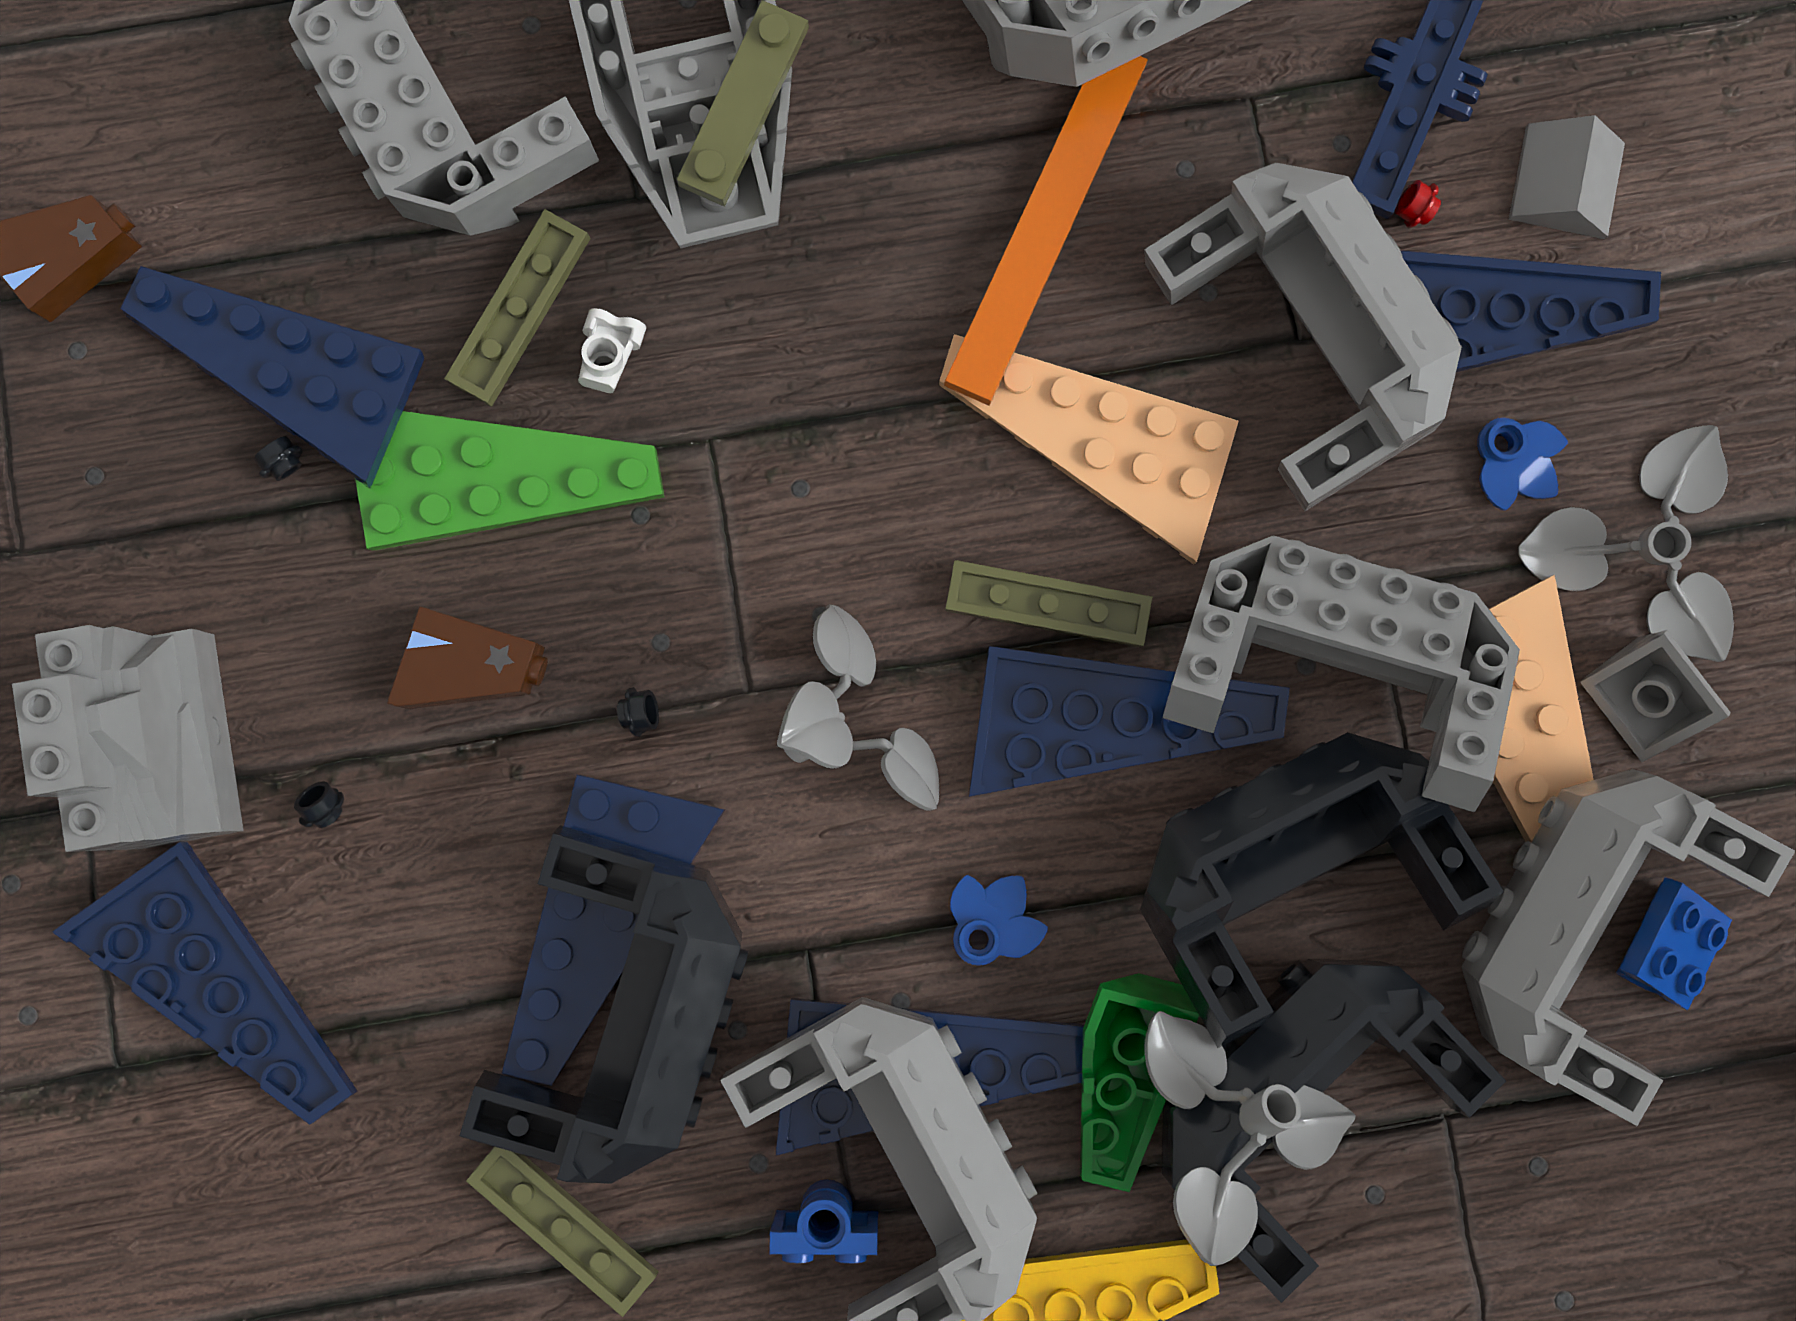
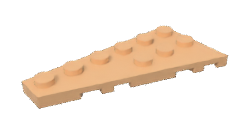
(1119, 443)
(1543, 727)

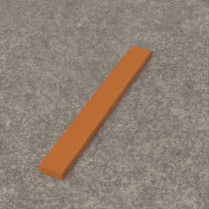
(1042, 232)

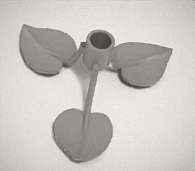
(1692, 477)
(817, 729)
(1304, 1127)

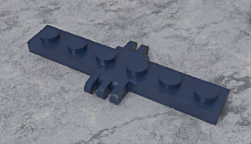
(1421, 80)

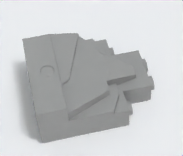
(129, 737)

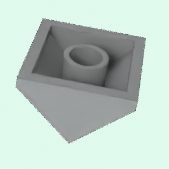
(1568, 176)
(1654, 695)

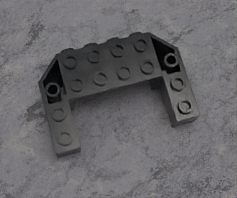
(1285, 833)
(656, 1028)
(1318, 1028)

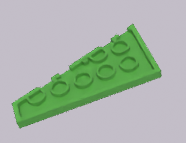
(481, 476)

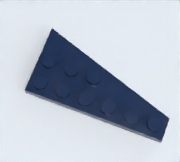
(1530, 306)
(302, 372)
(1082, 717)
(585, 942)
(201, 968)
(1002, 1052)

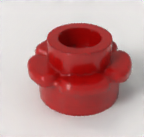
(1418, 204)

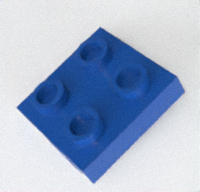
(1675, 944)
(801, 1235)

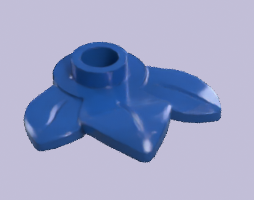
(1524, 466)
(998, 913)

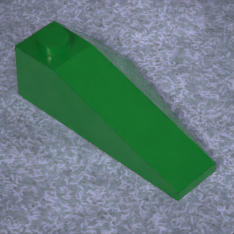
(1117, 1092)

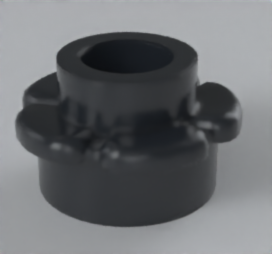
(279, 459)
(638, 711)
(319, 805)

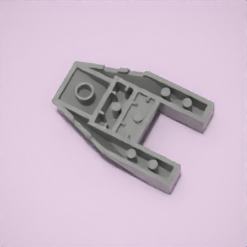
(657, 106)

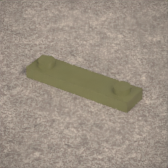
(743, 103)
(517, 308)
(1048, 604)
(563, 1228)

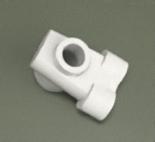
(609, 342)

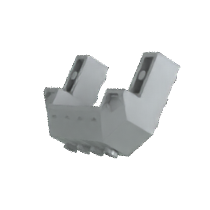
(1083, 38)
(411, 129)
(1351, 297)
(1365, 623)
(1561, 905)
(935, 1141)

